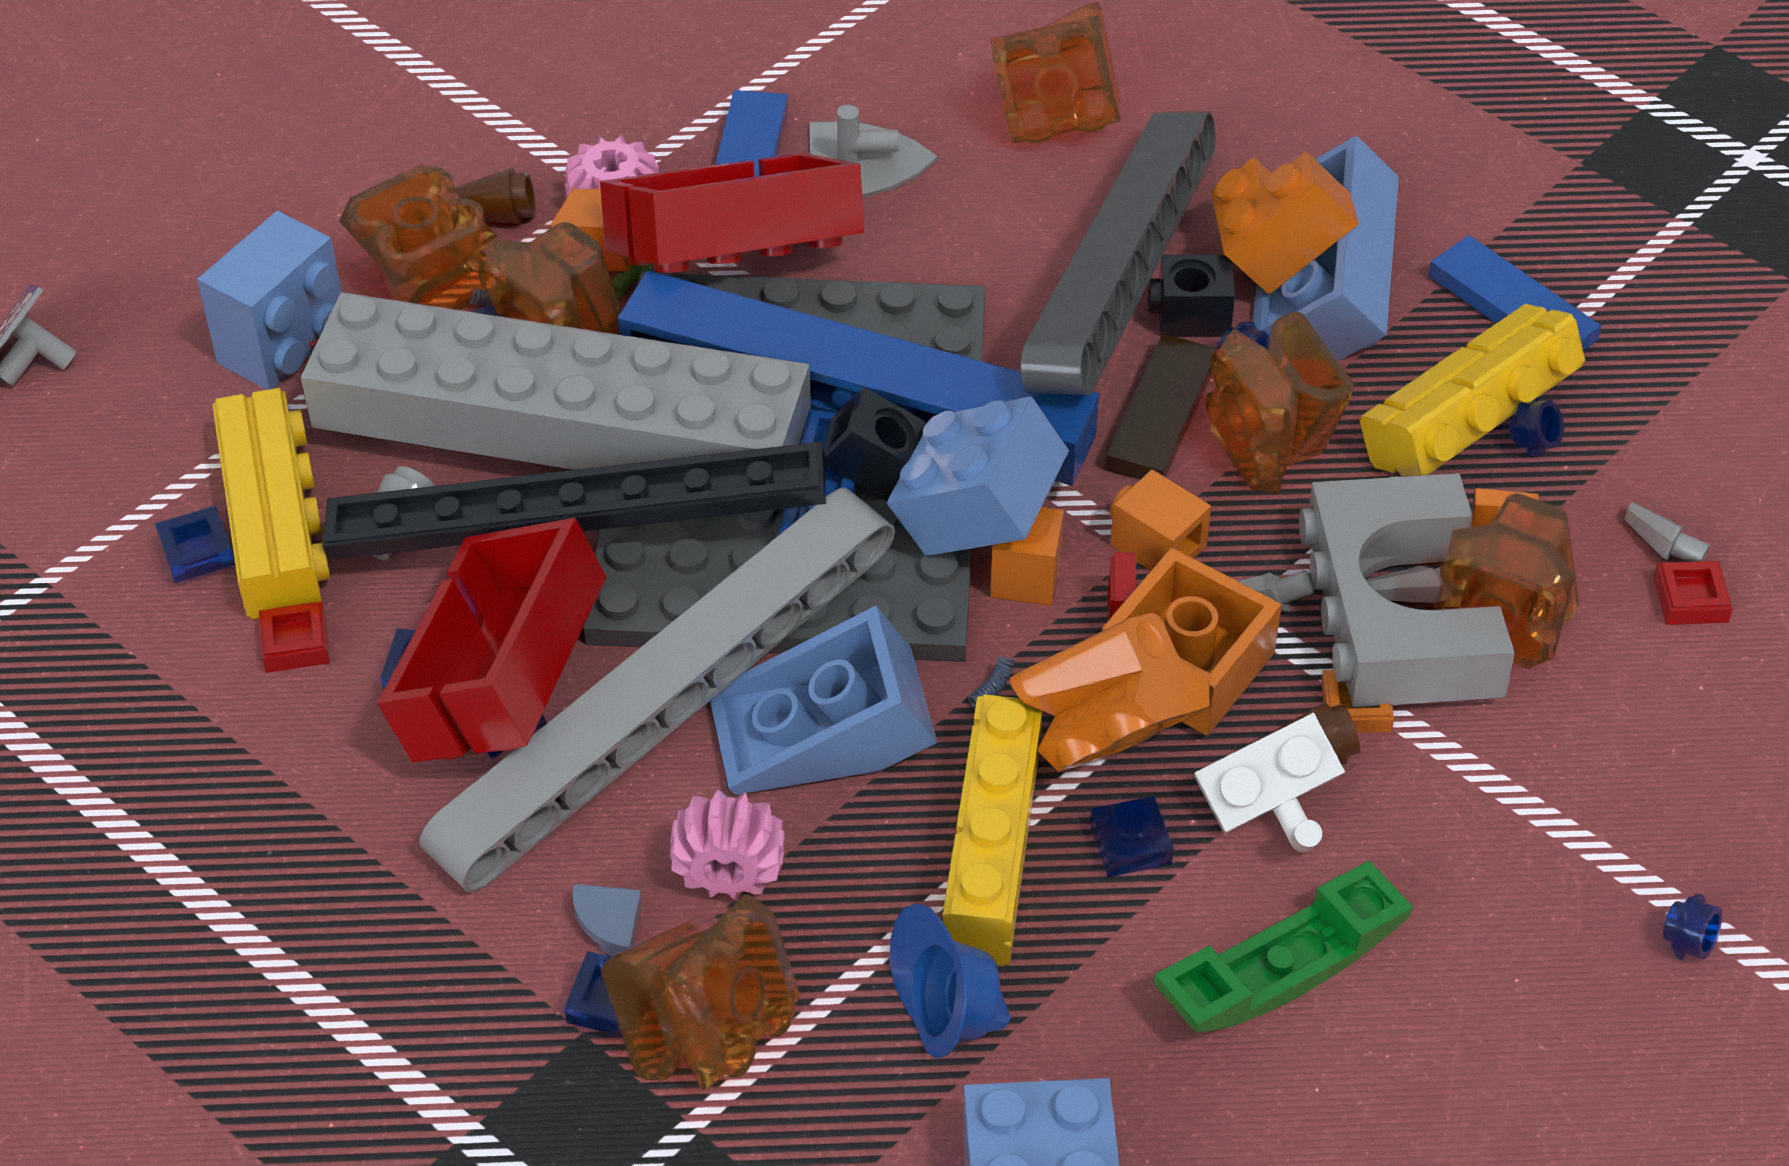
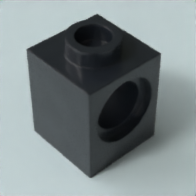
(1193, 295)
(871, 441)

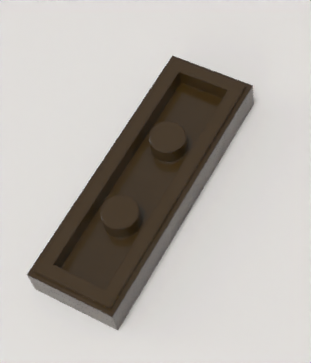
(1161, 408)

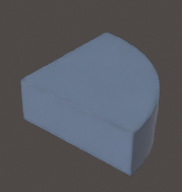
(608, 915)

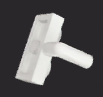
(1271, 778)

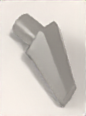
(1665, 535)
(1409, 585)
(1282, 589)

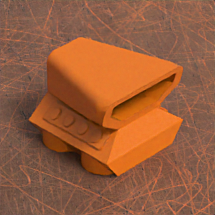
(1111, 691)

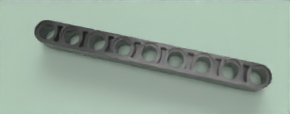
(1118, 255)

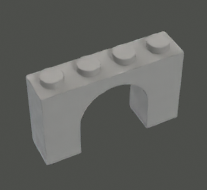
(1384, 647)

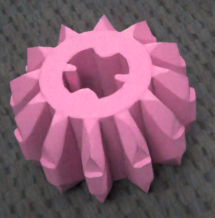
(607, 162)
(727, 845)

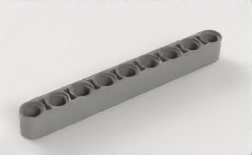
(655, 690)

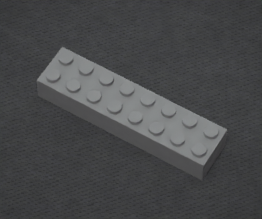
(542, 388)

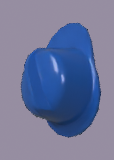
(944, 983)

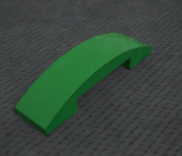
(1287, 958)

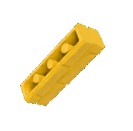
(1472, 391)
(267, 501)
(993, 826)

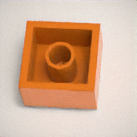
(1213, 624)

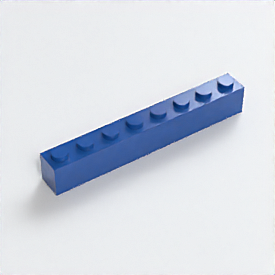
(847, 358)

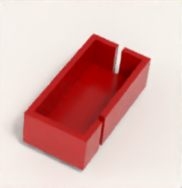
(730, 211)
(493, 642)

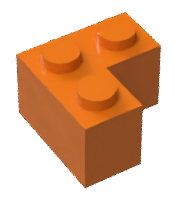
(1280, 218)

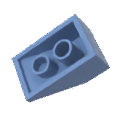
(824, 709)

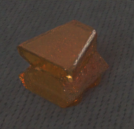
(1057, 77)
(421, 237)
(552, 280)
(1276, 401)
(1523, 567)
(703, 994)

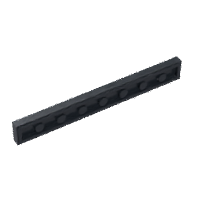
(594, 496)

